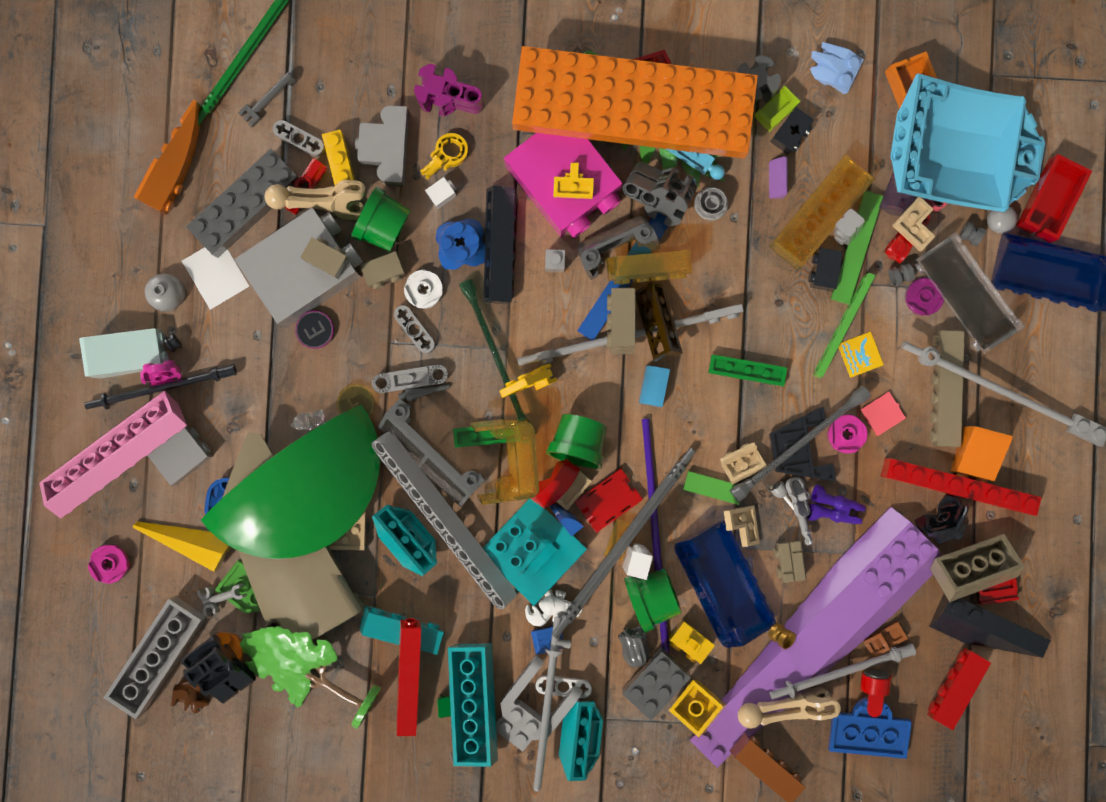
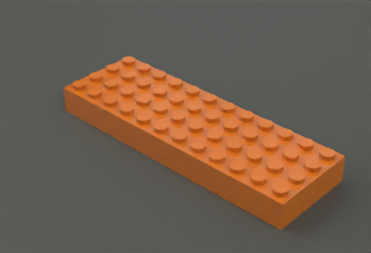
(634, 102)

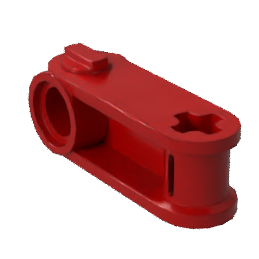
(900, 247)

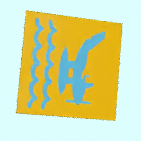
(860, 354)

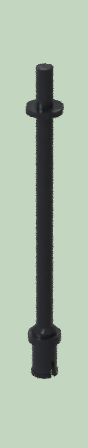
(214, 374)

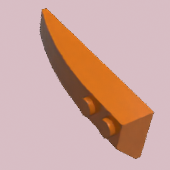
(166, 175)

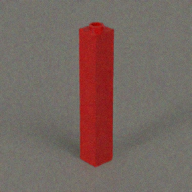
(408, 677)

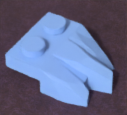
(836, 66)

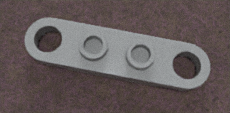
(409, 378)

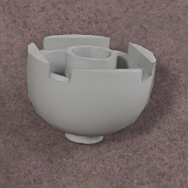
(164, 292)

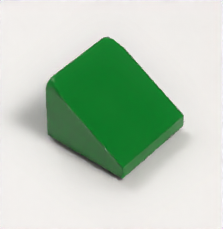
(444, 706)

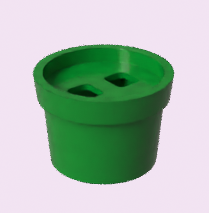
(380, 220)
(578, 441)
(653, 598)

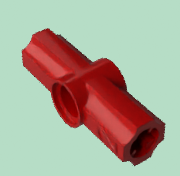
(311, 175)

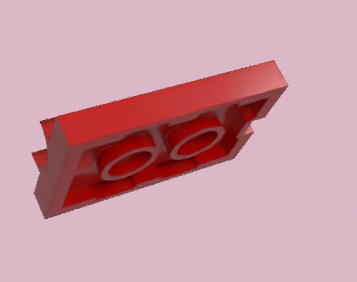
(608, 500)

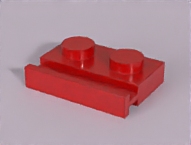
(999, 593)

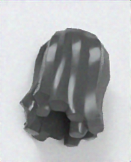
(634, 646)

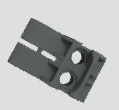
(766, 85)
(660, 191)

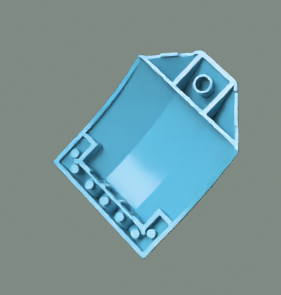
(965, 145)

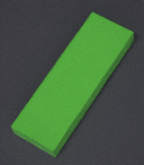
(709, 487)

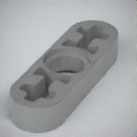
(284, 136)
(401, 321)

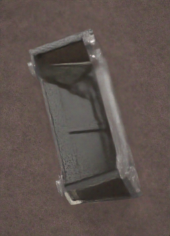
(968, 293)

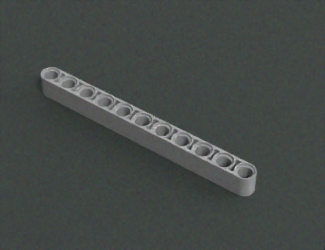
(444, 520)

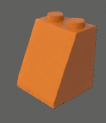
(980, 453)

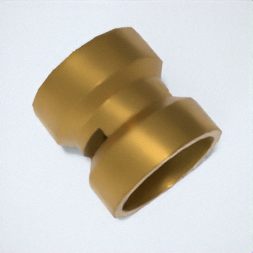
(784, 637)

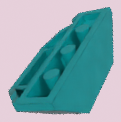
(406, 538)
(580, 740)

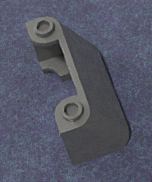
(633, 229)

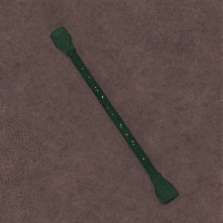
(469, 291)

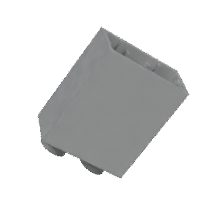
(285, 280)

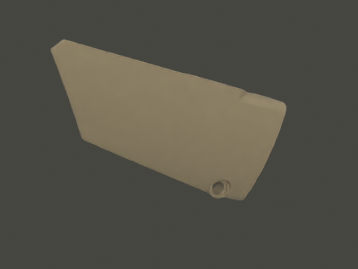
(298, 591)

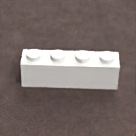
(637, 561)

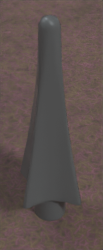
(415, 393)

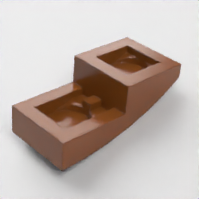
(885, 639)

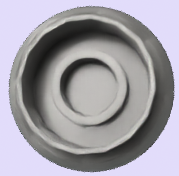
(711, 203)

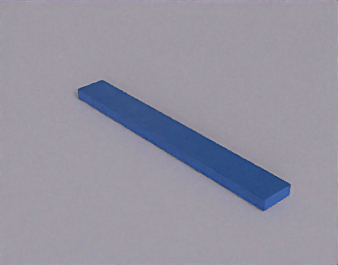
(598, 314)

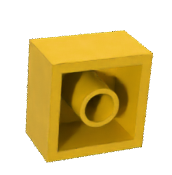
(697, 707)

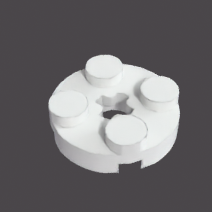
(413, 285)

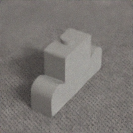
(385, 145)

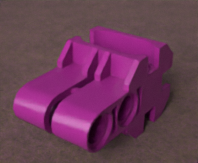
(441, 92)

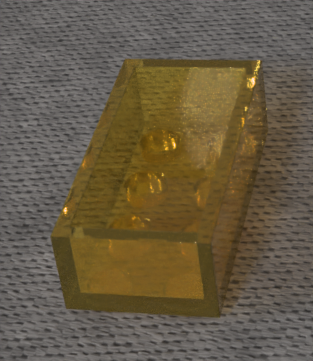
(653, 265)

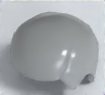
(1002, 221)

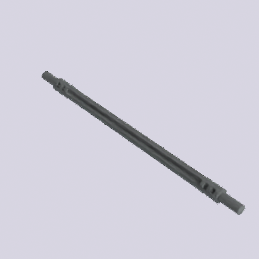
(623, 543)

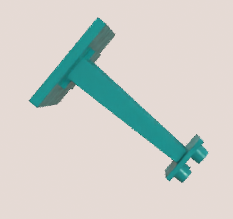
(533, 551)

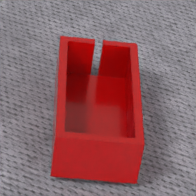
(1054, 198)

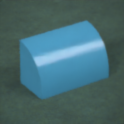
(654, 386)

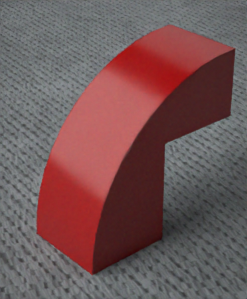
(555, 487)

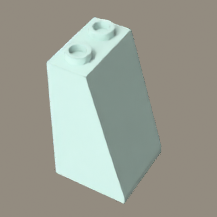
(122, 352)

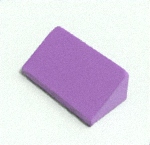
(778, 178)

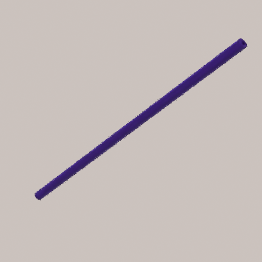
(654, 518)

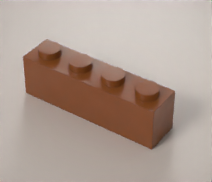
(767, 769)

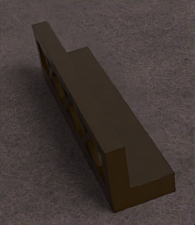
(662, 318)

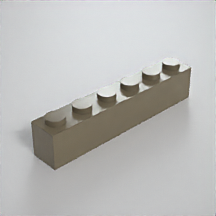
(947, 391)

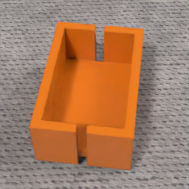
(902, 78)

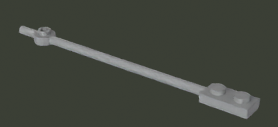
(712, 316)
(1077, 424)

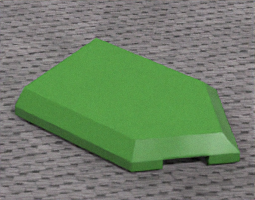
(236, 576)

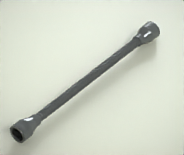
(858, 397)

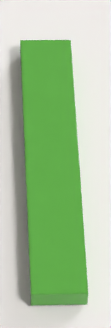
(857, 249)
(843, 325)

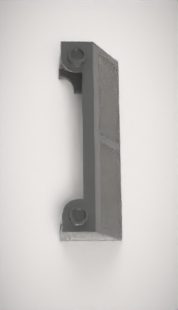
(456, 486)

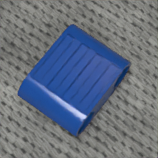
(542, 639)

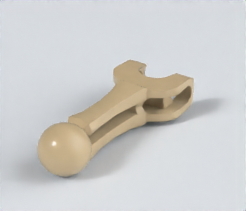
(334, 199)
(806, 705)

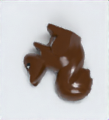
(188, 695)

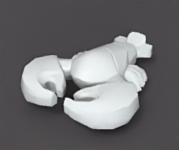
(550, 606)

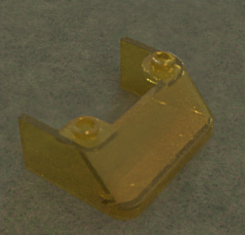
(522, 461)

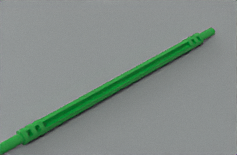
(241, 58)

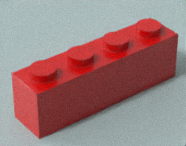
(958, 688)

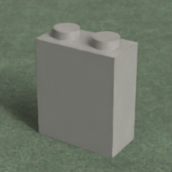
(180, 455)

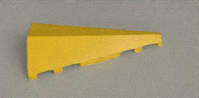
(193, 543)

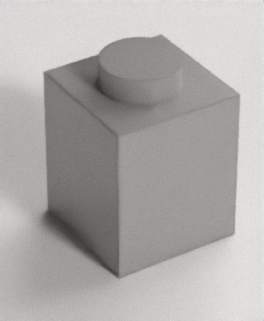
(554, 260)

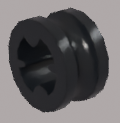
(172, 342)

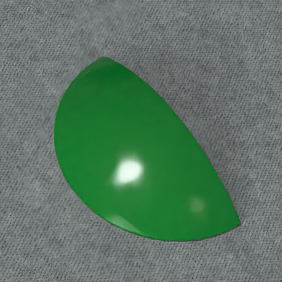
(302, 493)

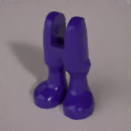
(841, 504)

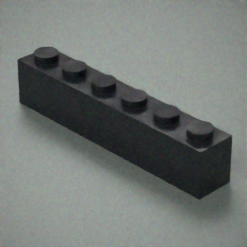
(499, 245)

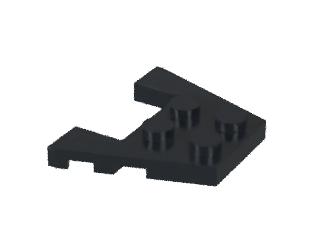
(801, 461)

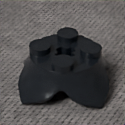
(949, 521)

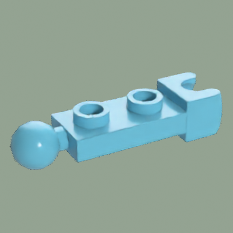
(700, 162)

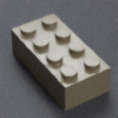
(977, 567)

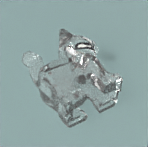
(308, 420)

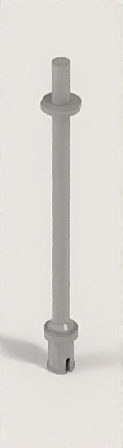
(894, 654)

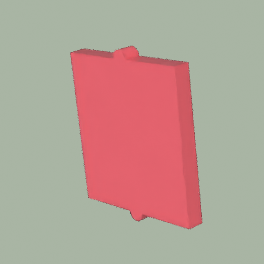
(883, 413)

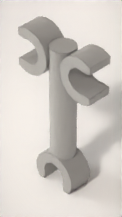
(209, 601)

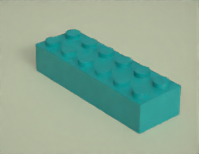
(472, 705)

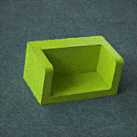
(777, 109)

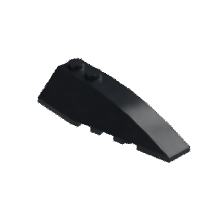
(985, 629)

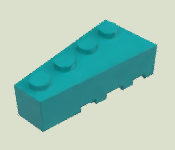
(386, 627)

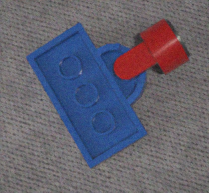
(870, 725)

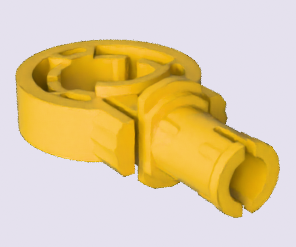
(447, 161)

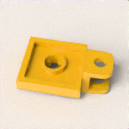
(539, 378)

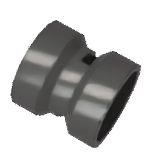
(972, 234)
(901, 274)

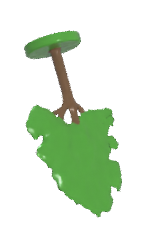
(289, 660)

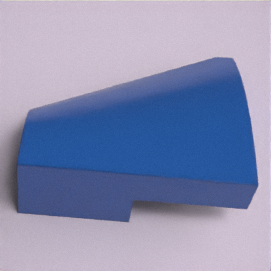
(567, 519)

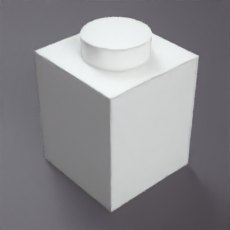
(441, 192)

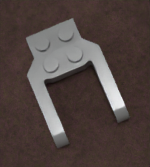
(519, 721)

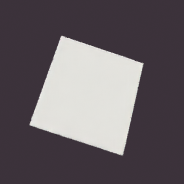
(215, 277)

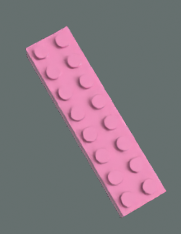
(112, 454)

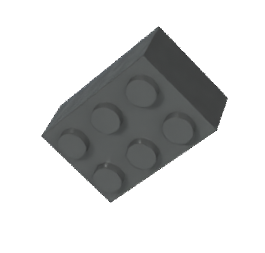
(656, 683)

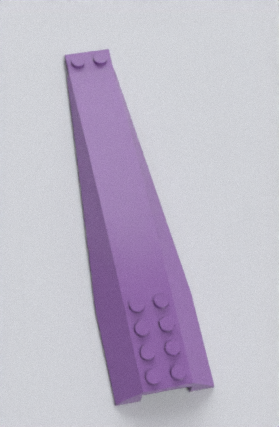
(838, 615)

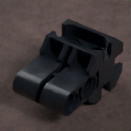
(216, 670)

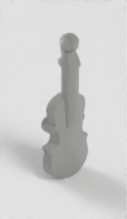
(798, 494)

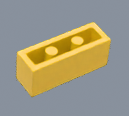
(338, 156)

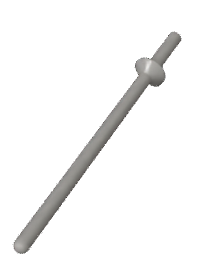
(553, 653)

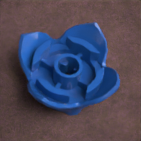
(470, 254)

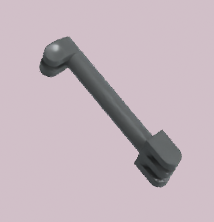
(253, 111)

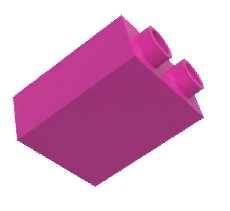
(550, 156)

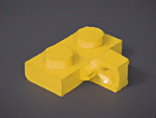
(573, 185)

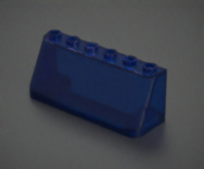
(1050, 272)
(725, 585)

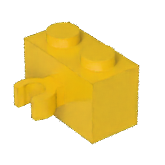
(691, 642)

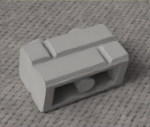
(848, 227)

